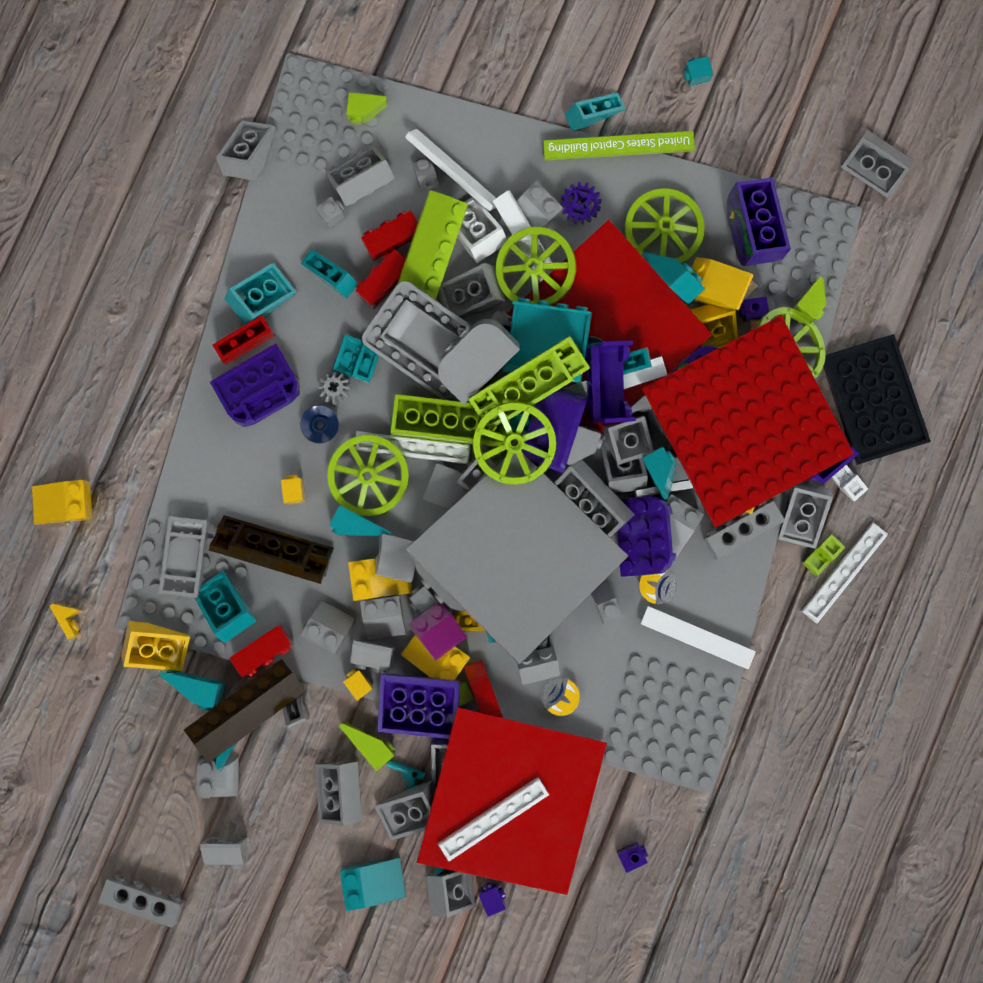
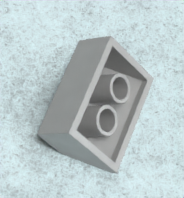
(877, 164)
(360, 176)
(338, 792)

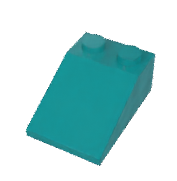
(676, 276)
(259, 294)
(224, 607)
(197, 689)
(372, 883)

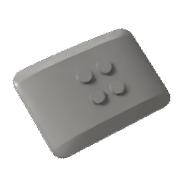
(413, 335)

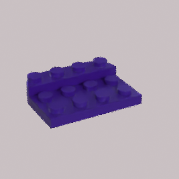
(257, 387)
(646, 537)

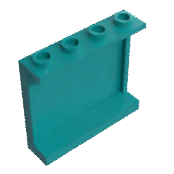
(543, 326)

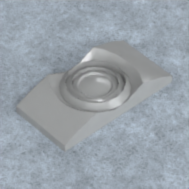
(183, 557)

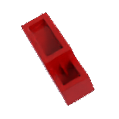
(482, 689)

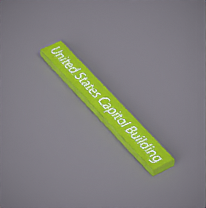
(618, 145)

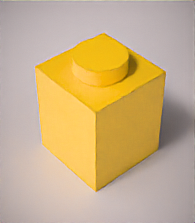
(293, 490)
(357, 684)

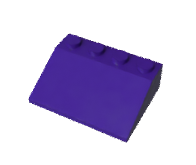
(417, 705)

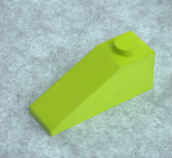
(371, 747)

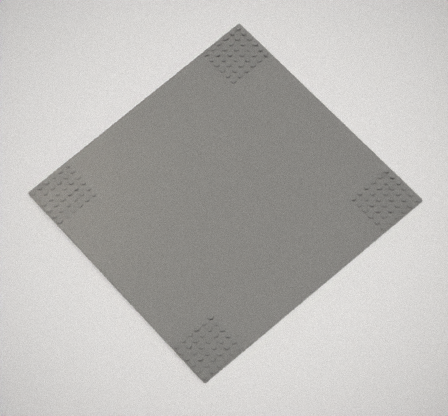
(639, 690)

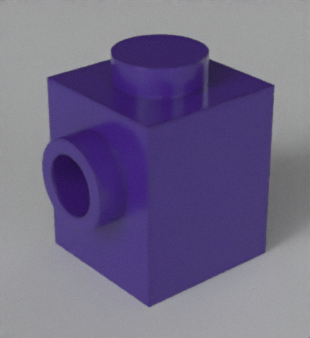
(753, 308)
(632, 856)
(492, 898)

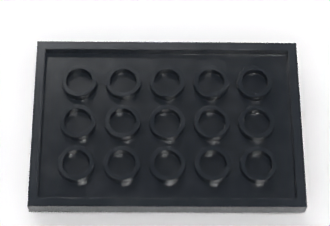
(875, 399)

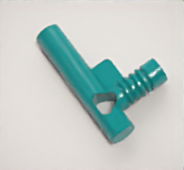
(407, 773)

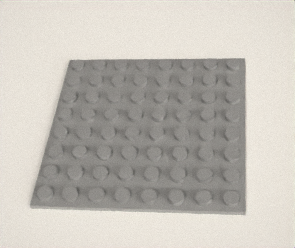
(517, 557)

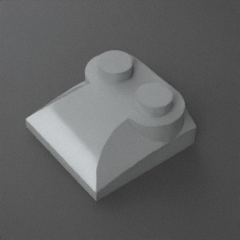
(216, 783)

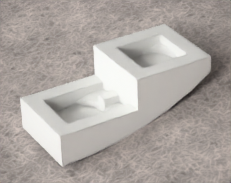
(849, 483)

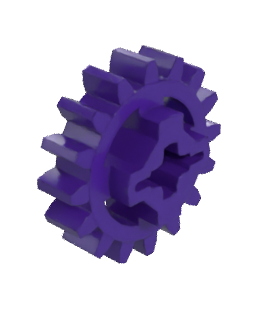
(573, 207)

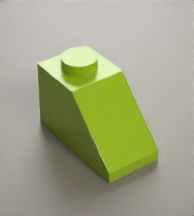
(364, 107)
(813, 301)

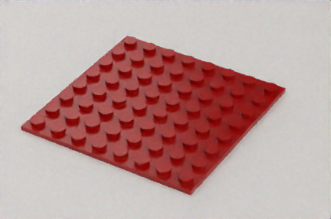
(626, 305)
(747, 421)
(492, 760)

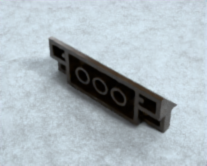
(271, 549)
(244, 710)

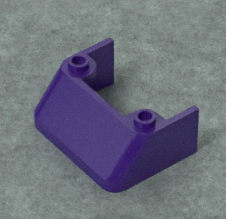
(606, 382)

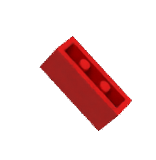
(390, 235)
(381, 279)
(243, 340)
(262, 651)

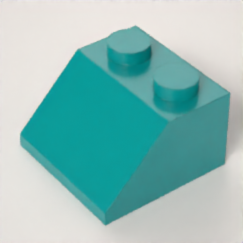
(661, 468)

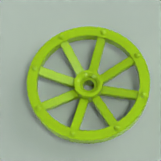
(670, 221)
(539, 271)
(809, 326)
(529, 476)
(337, 494)

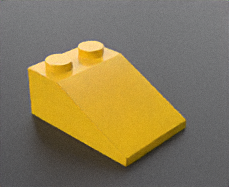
(723, 284)
(62, 502)
(369, 586)
(154, 647)
(445, 667)

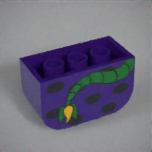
(757, 222)

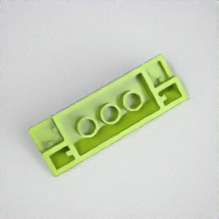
(433, 242)
(532, 380)

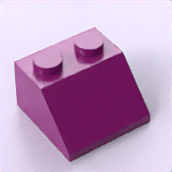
(437, 630)

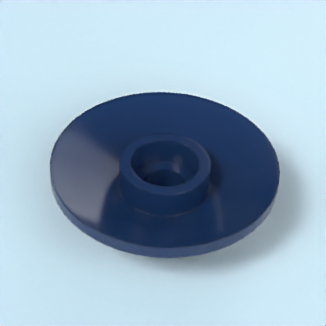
(315, 415)

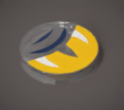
(657, 587)
(561, 696)

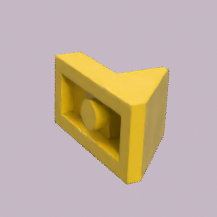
(63, 615)
(466, 622)

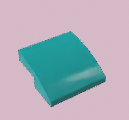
(355, 359)

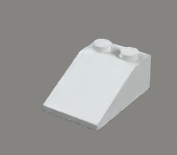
(480, 231)

